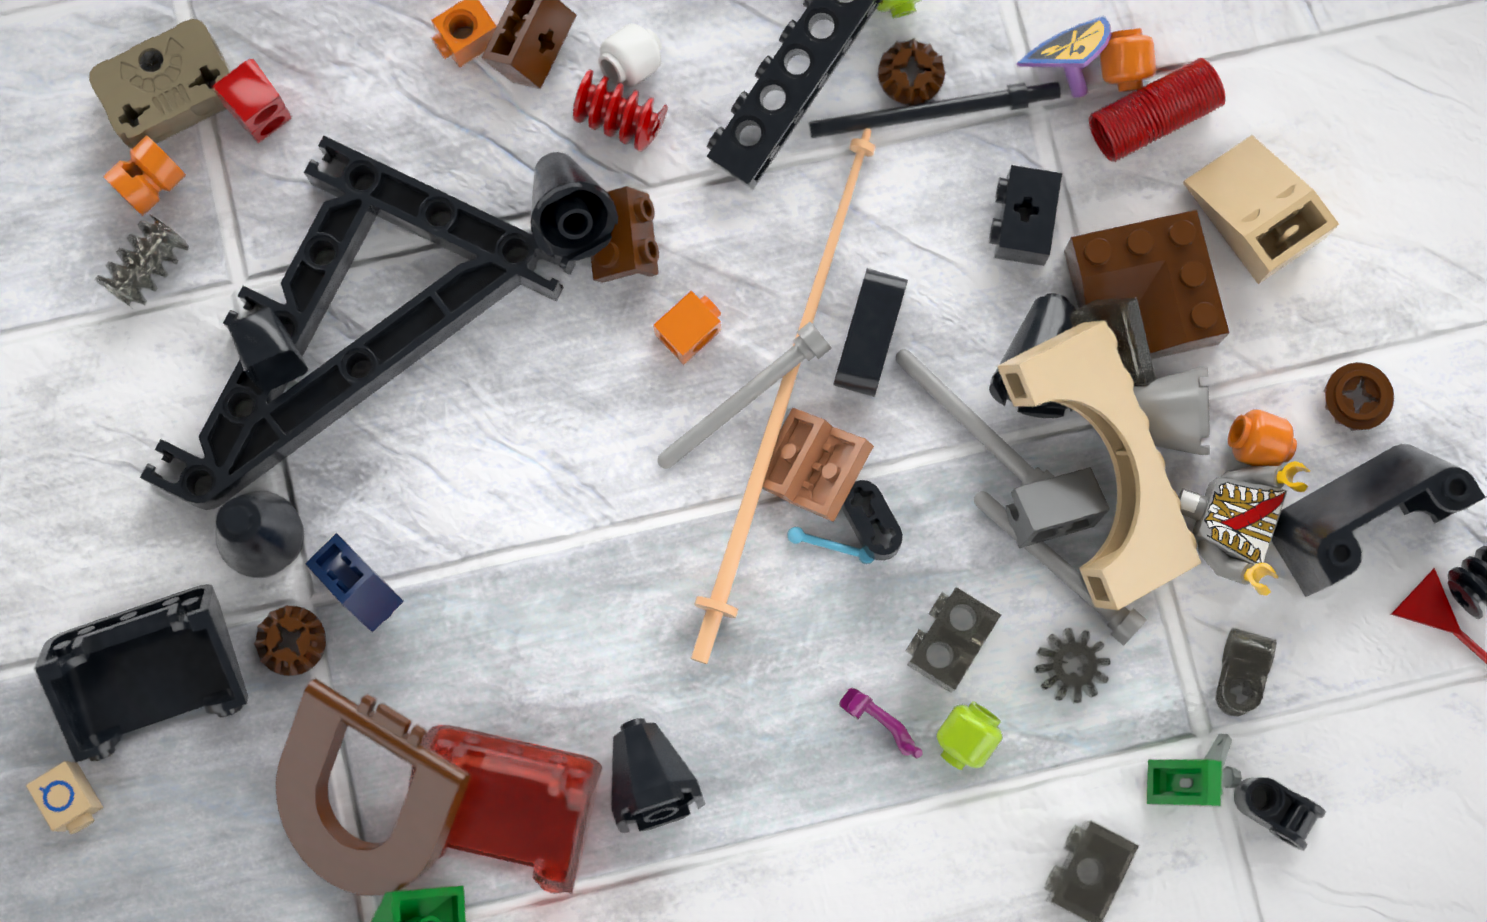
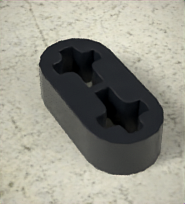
(881, 516)

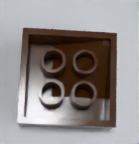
(1162, 266)

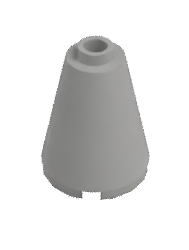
(1177, 411)

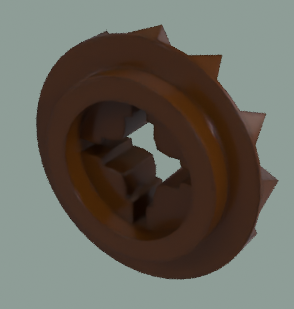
(896, 83)
(1374, 386)
(310, 643)

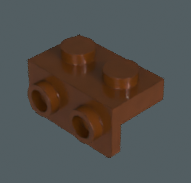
(632, 241)

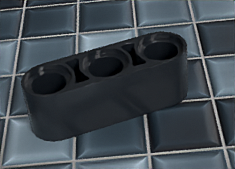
(870, 332)

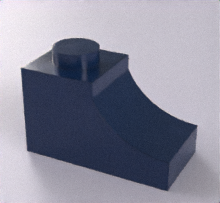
(354, 583)

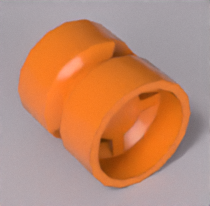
(144, 175)

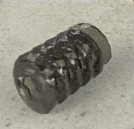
(142, 262)

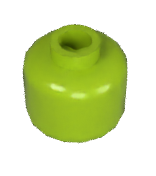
(969, 736)

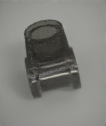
(1245, 663)

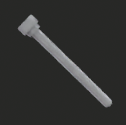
(807, 346)
(970, 420)
(1121, 622)

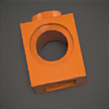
(463, 14)
(688, 326)

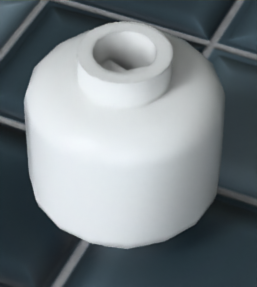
(630, 55)

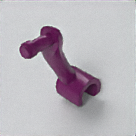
(857, 703)

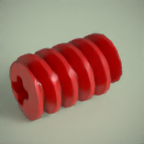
(617, 112)

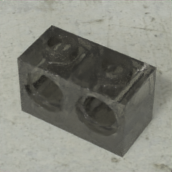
(961, 645)

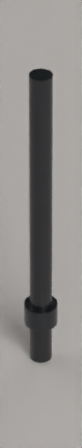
(1016, 97)

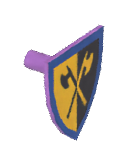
(1072, 51)

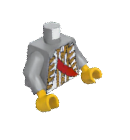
(1239, 520)

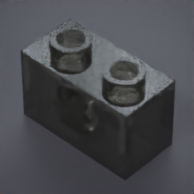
(1113, 857)

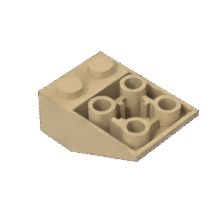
(1260, 207)

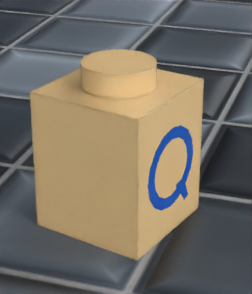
(65, 798)

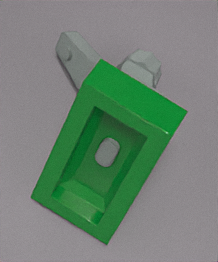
(1192, 780)

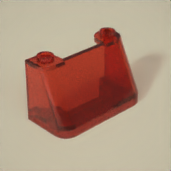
(521, 802)

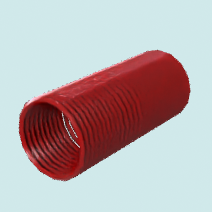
(1164, 108)

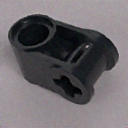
(1285, 813)

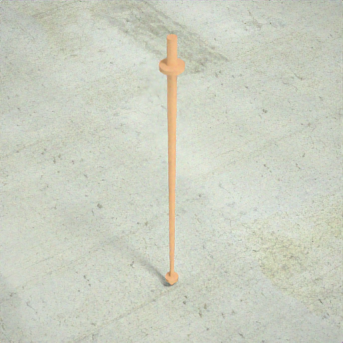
(717, 605)

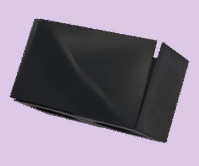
(268, 345)

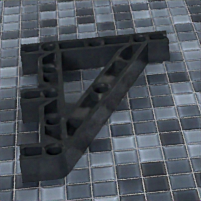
(281, 421)

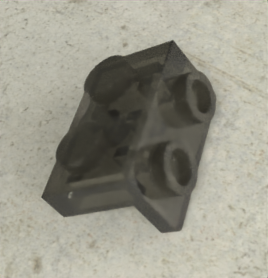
(1126, 323)

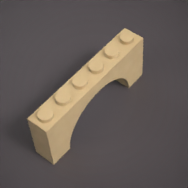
(1148, 531)

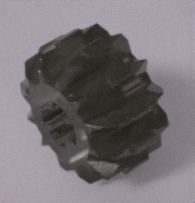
(1071, 650)

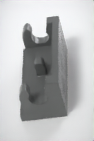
(1056, 507)

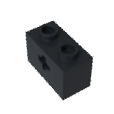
(1039, 194)

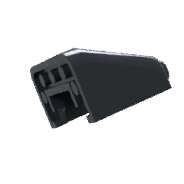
(1317, 530)
(140, 670)

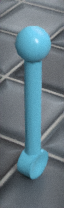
(797, 535)

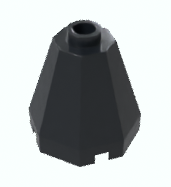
(649, 779)

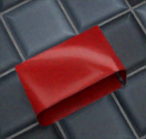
(252, 100)

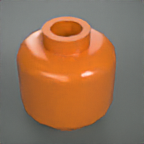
(1128, 59)
(1262, 439)

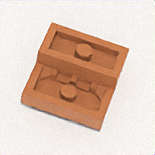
(815, 464)

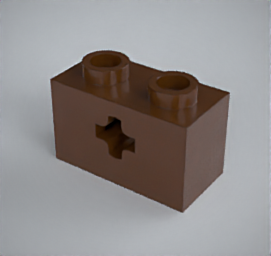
(529, 40)

